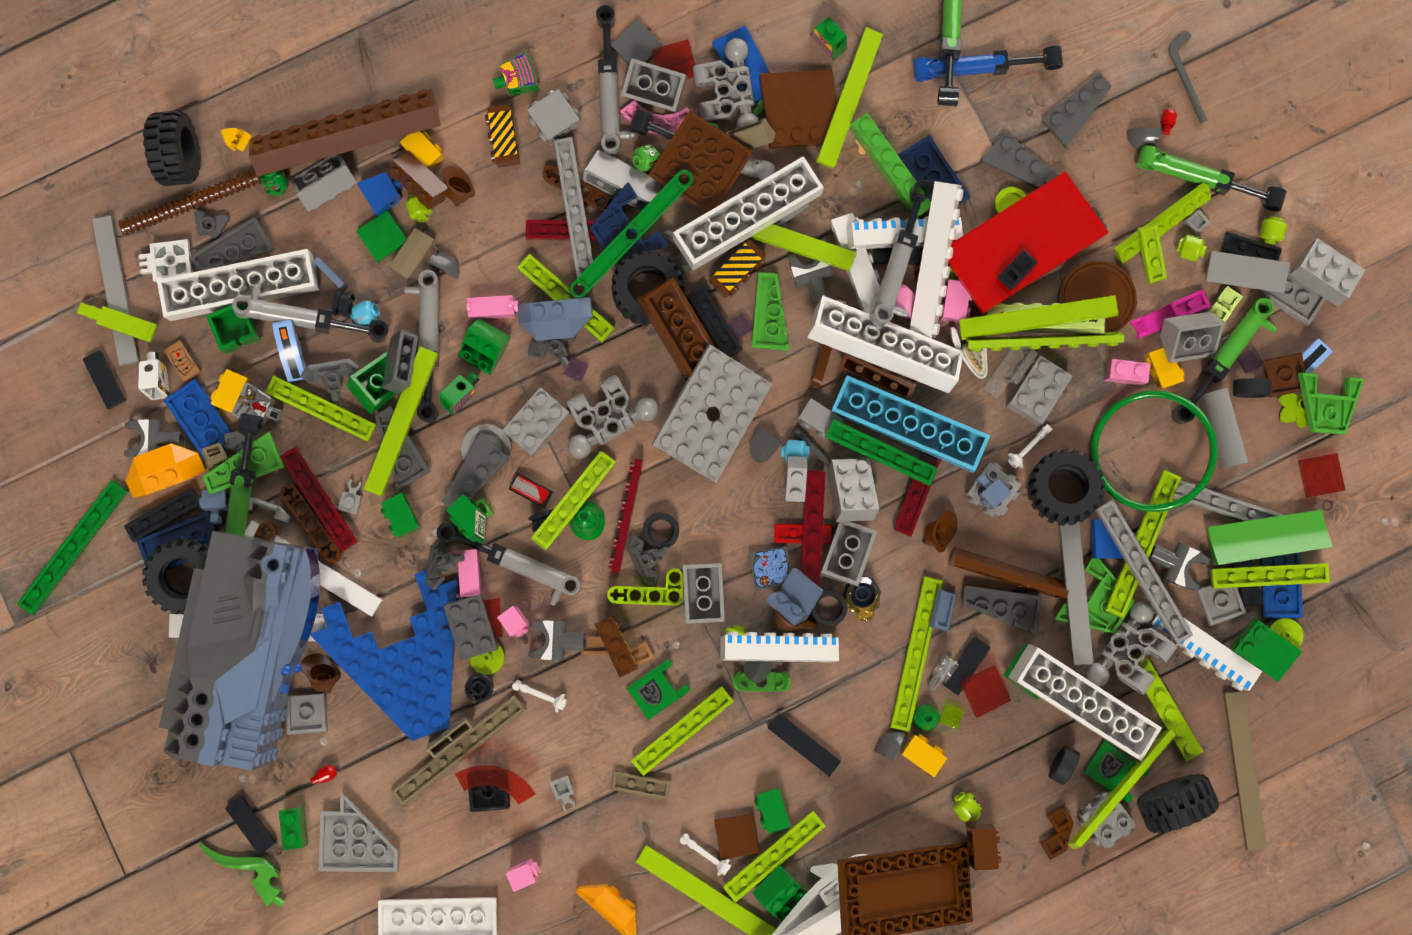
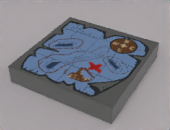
(770, 567)

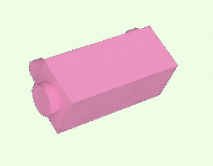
(492, 307)
(469, 574)

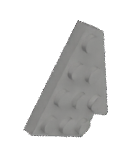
(353, 842)

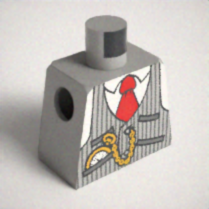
(257, 403)

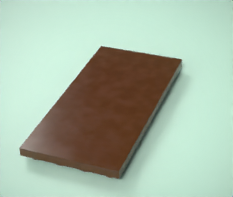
(905, 890)

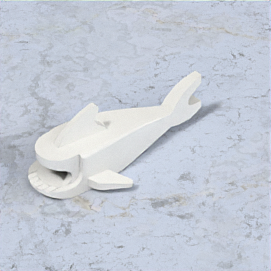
(819, 908)

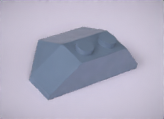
(555, 318)

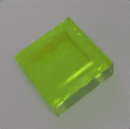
(951, 716)

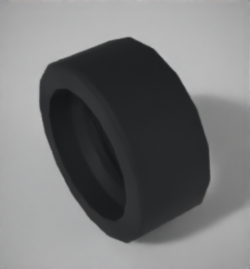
(1252, 388)
(660, 516)
(843, 609)
(1064, 765)

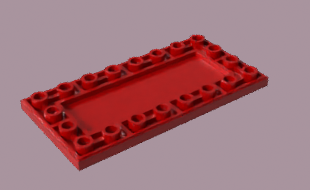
(1046, 224)

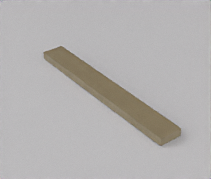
(458, 751)
(1245, 770)

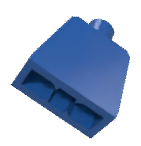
(380, 192)

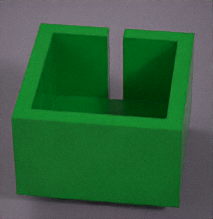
(231, 330)

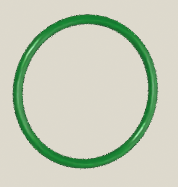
(1195, 410)

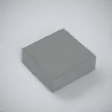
(1197, 222)

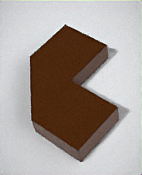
(1058, 841)

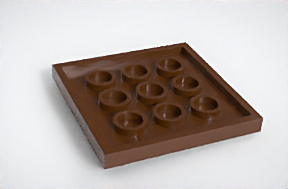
(798, 106)
(708, 155)

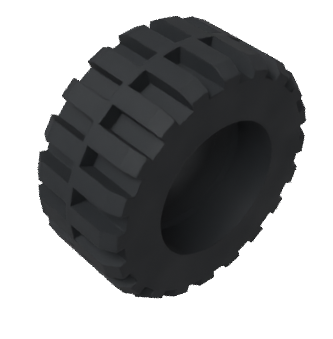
(171, 148)
(629, 270)
(1076, 465)
(156, 568)
(1178, 803)

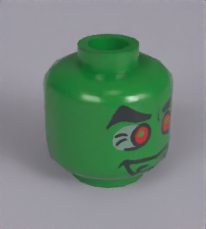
(274, 183)

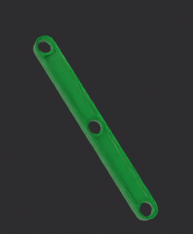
(640, 224)

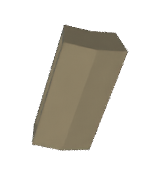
(753, 134)
(411, 253)
(448, 734)

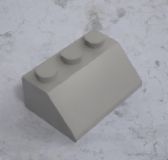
(323, 181)
(1191, 336)
(849, 553)

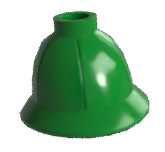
(588, 522)

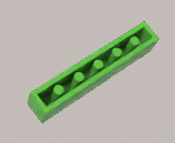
(887, 161)

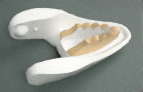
(974, 360)

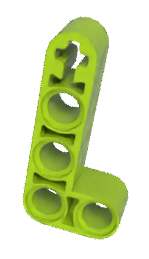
(645, 592)

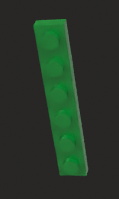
(881, 452)

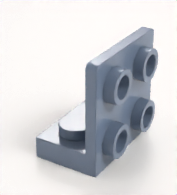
(795, 597)

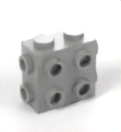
(553, 116)
(993, 472)
(1113, 827)

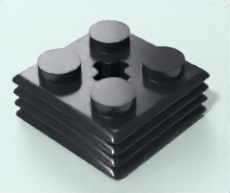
(481, 801)

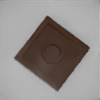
(1284, 373)
(736, 836)

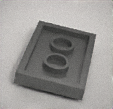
(470, 626)

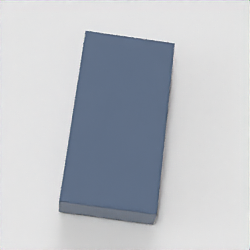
(331, 274)
(942, 610)

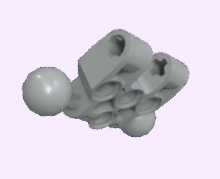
(705, 75)
(580, 445)
(1160, 648)

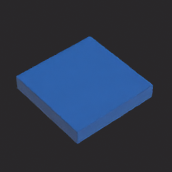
(1102, 543)

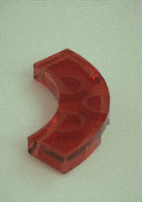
(497, 777)

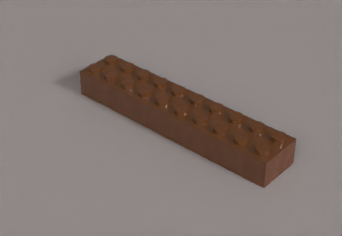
(344, 132)

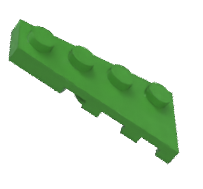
(769, 320)
(263, 460)

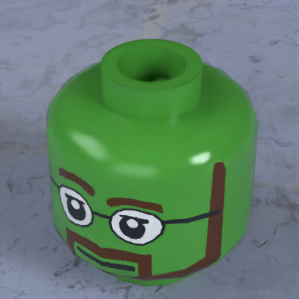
(645, 157)

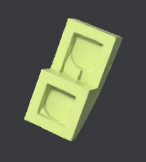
(1225, 303)

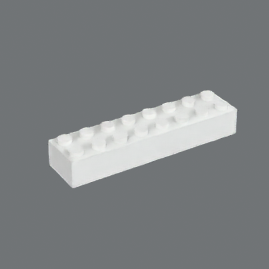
(748, 213)
(217, 287)
(886, 346)
(1085, 702)

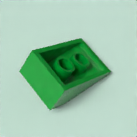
(368, 383)
(1265, 649)

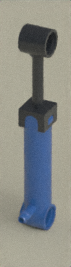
(995, 63)

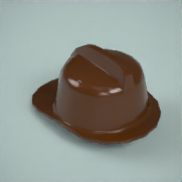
(459, 185)
(940, 532)
(783, 625)
(320, 672)

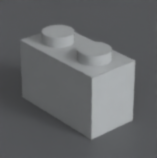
(817, 418)
(796, 479)

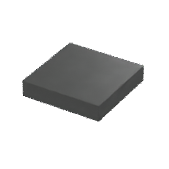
(635, 43)

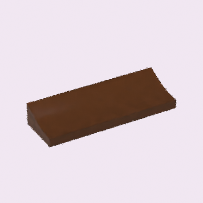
(676, 325)
(1008, 573)

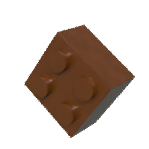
(983, 847)

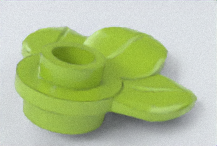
(1292, 410)

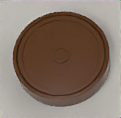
(1101, 280)

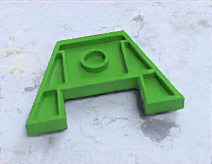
(1329, 412)
(1097, 602)

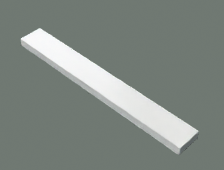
(336, 582)

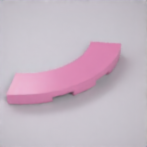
(667, 121)

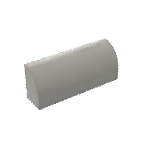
(612, 174)
(1246, 271)
(1220, 413)

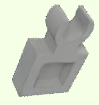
(350, 501)
(562, 790)

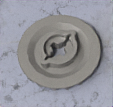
(493, 433)

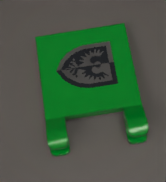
(655, 692)
(1110, 767)

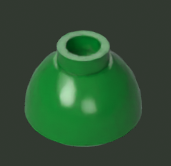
(926, 717)

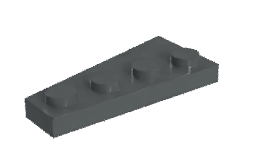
(1074, 112)
(1016, 160)
(238, 245)
(410, 463)
(477, 470)
(1010, 607)

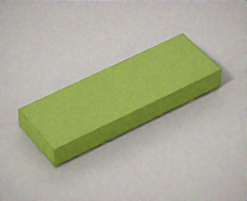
(1152, 253)

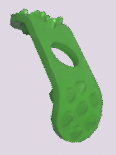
(775, 682)

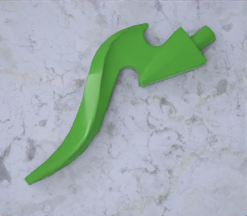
(264, 868)

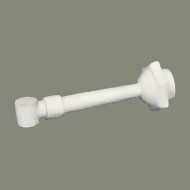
(1016, 460)
(558, 702)
(722, 866)

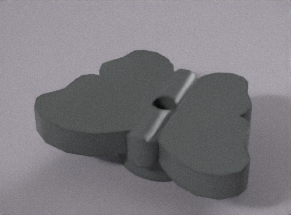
(217, 224)

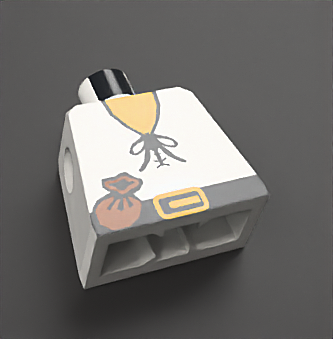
(153, 377)

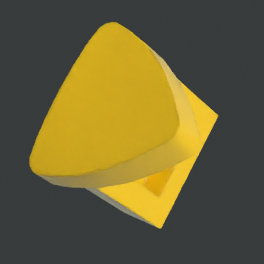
(235, 138)

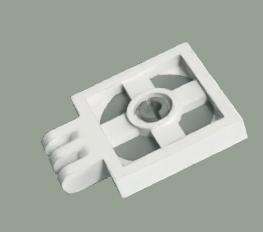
(167, 259)

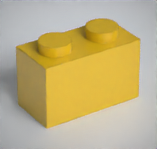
(422, 149)
(1163, 372)
(228, 390)
(924, 755)

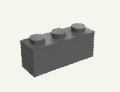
(400, 362)

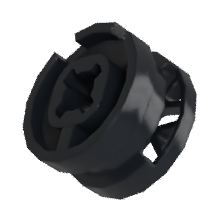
(343, 303)
(538, 519)
(479, 688)

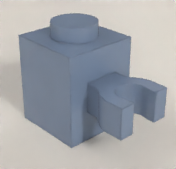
(993, 492)
(215, 503)

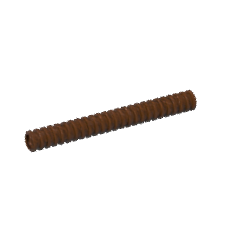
(189, 202)

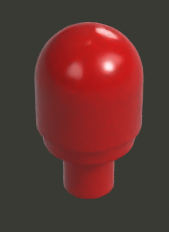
(1168, 120)
(324, 774)

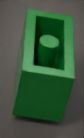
(400, 516)
(772, 809)
(293, 828)

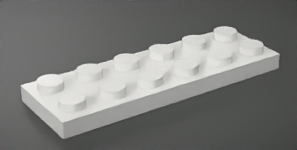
(438, 916)

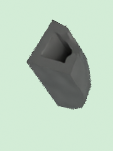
(1143, 136)
(445, 263)
(763, 446)
(757, 670)
(890, 744)

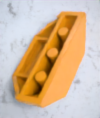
(162, 469)
(611, 906)

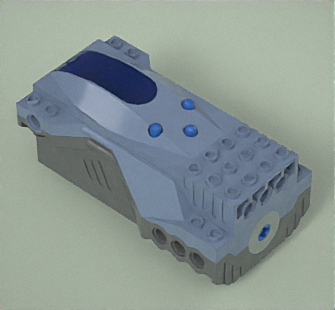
(240, 650)

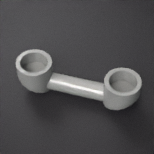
(280, 513)

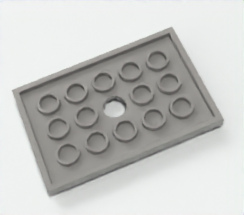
(688, 432)

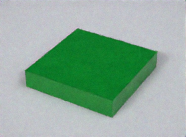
(382, 236)

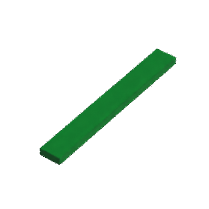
(72, 547)

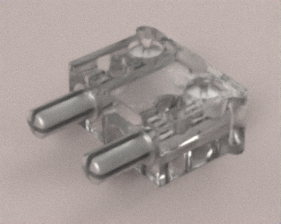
(942, 671)

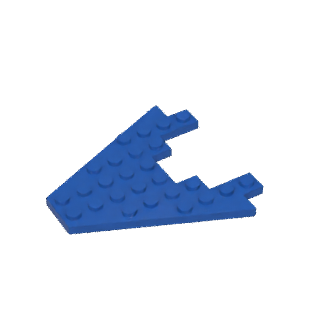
(409, 677)

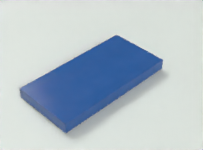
(753, 60)
(198, 416)
(1282, 600)

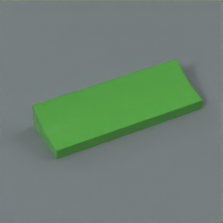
(1268, 537)

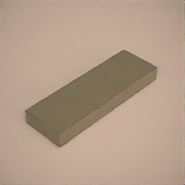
(640, 785)

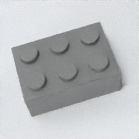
(654, 85)
(1327, 272)
(1039, 391)
(536, 422)
(852, 490)
(703, 593)

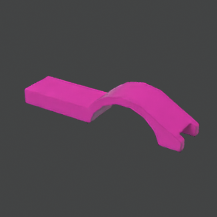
(1185, 306)

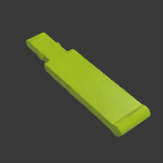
(119, 321)

